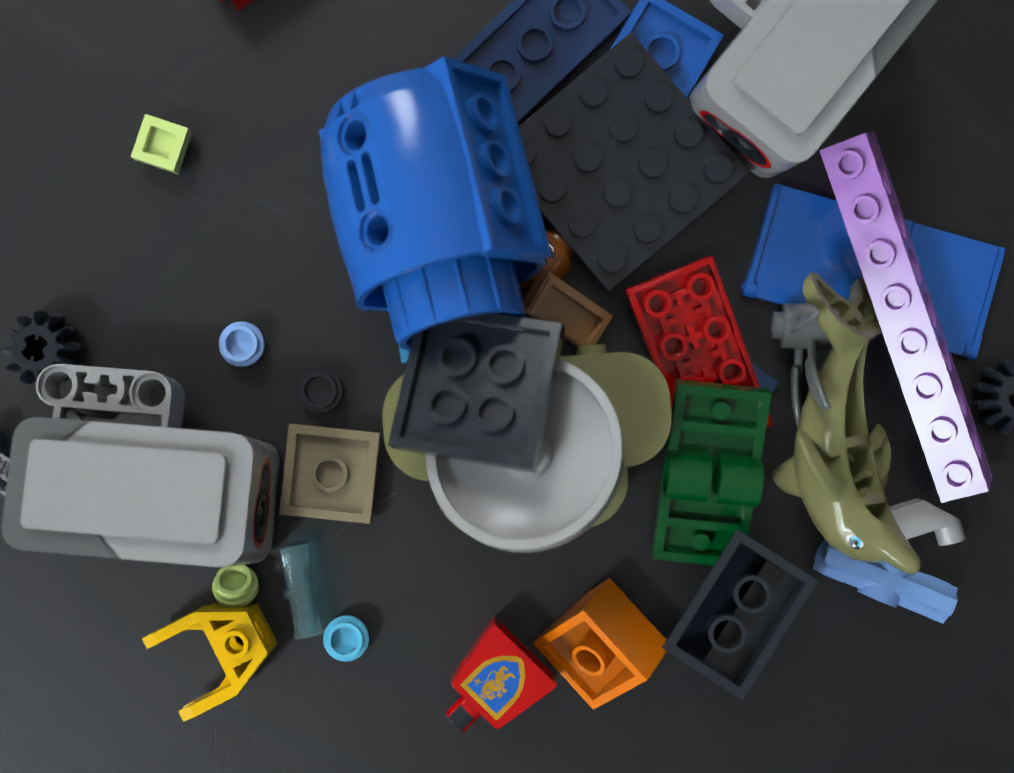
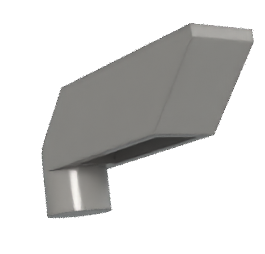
(920, 517)

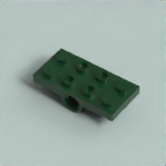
(710, 469)

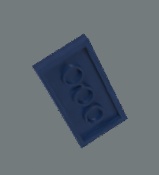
(542, 44)

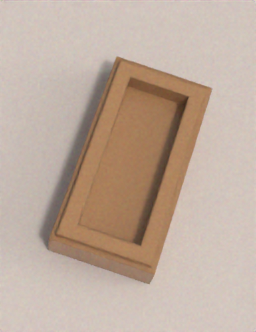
(558, 302)

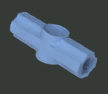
(888, 584)

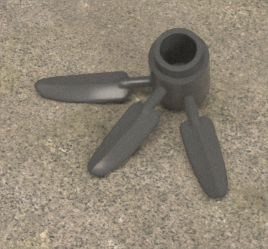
(799, 330)

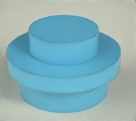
(346, 638)

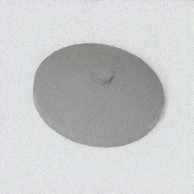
(572, 482)

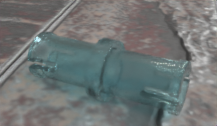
(301, 591)

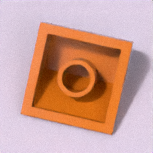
(602, 645)

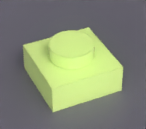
(161, 144)

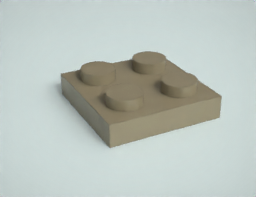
(330, 473)

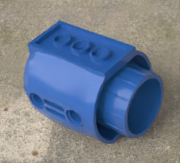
(432, 196)

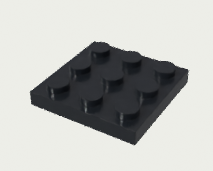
(479, 390)

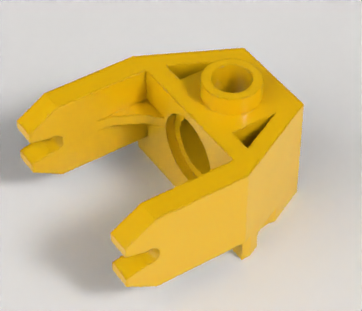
(237, 659)

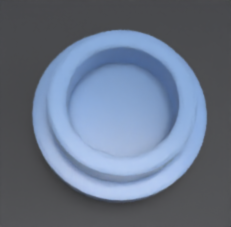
(241, 344)

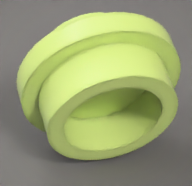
(235, 586)

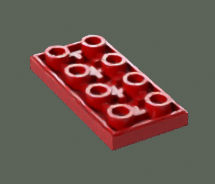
(692, 327)

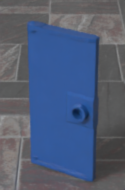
(809, 235)

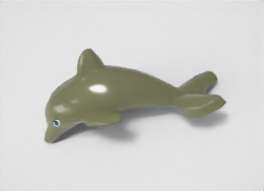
(834, 459)

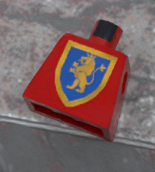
(497, 679)

